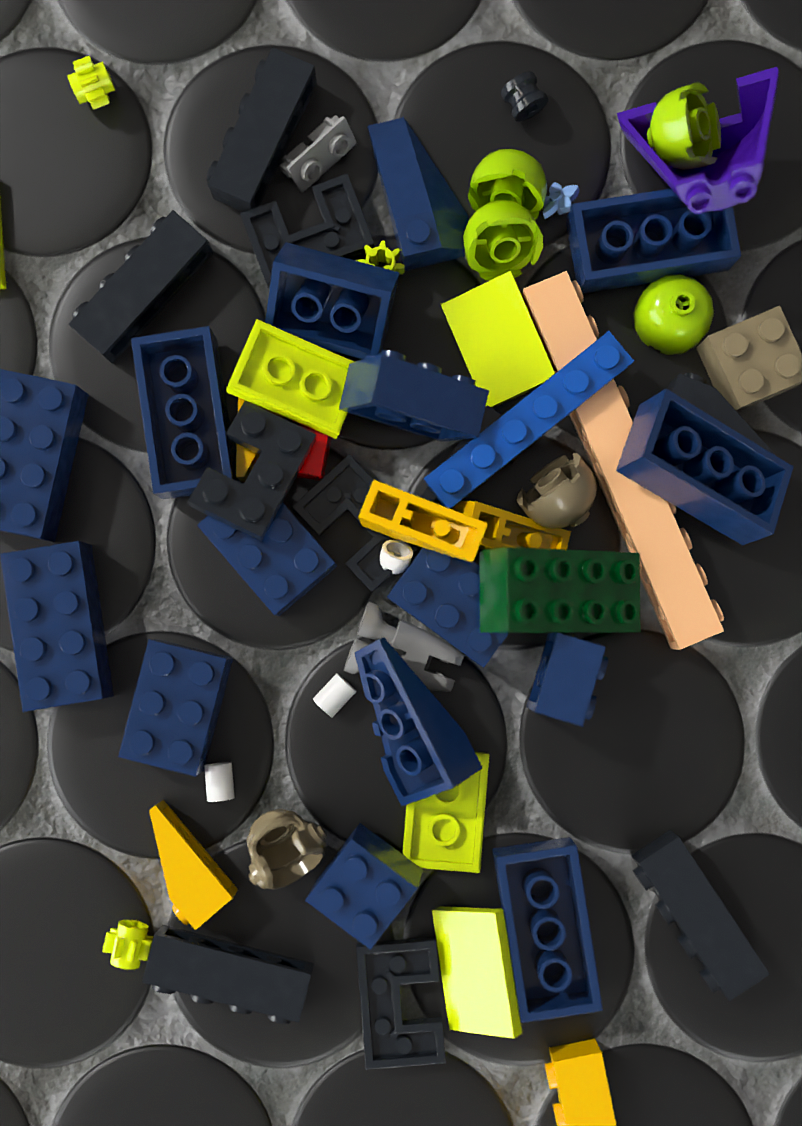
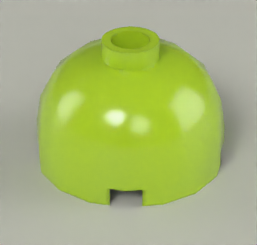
(685, 128)
(509, 177)
(502, 239)
(673, 314)

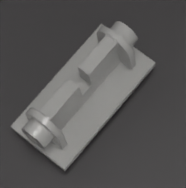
(328, 145)

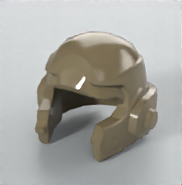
(283, 848)

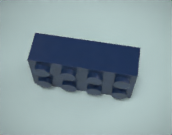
(646, 238)
(183, 409)
(37, 451)
(705, 468)
(56, 625)
(547, 929)

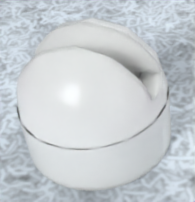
(395, 556)

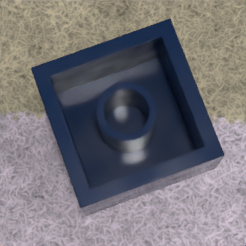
(567, 678)
(365, 886)

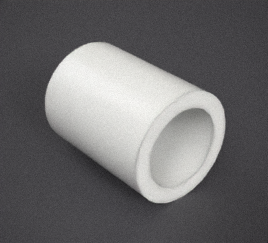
(334, 695)
(219, 781)

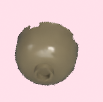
(560, 494)

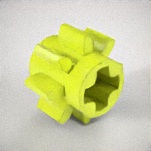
(91, 82)
(383, 254)
(128, 944)

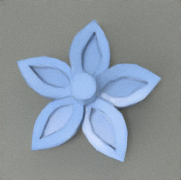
(559, 199)

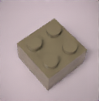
(753, 359)

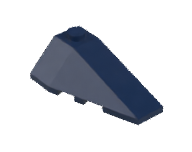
(420, 203)
(420, 738)

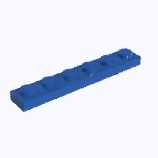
(528, 420)

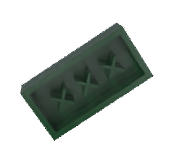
(559, 591)

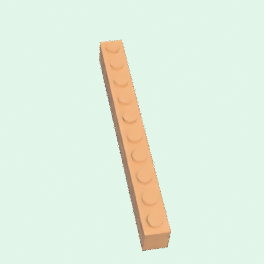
(643, 518)

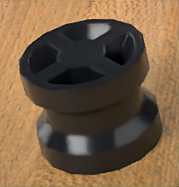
(524, 96)

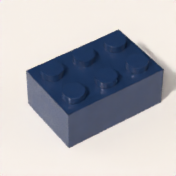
(331, 300)
(414, 397)
(277, 567)
(446, 599)
(175, 707)

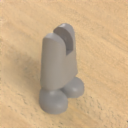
(411, 643)

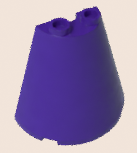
(739, 157)

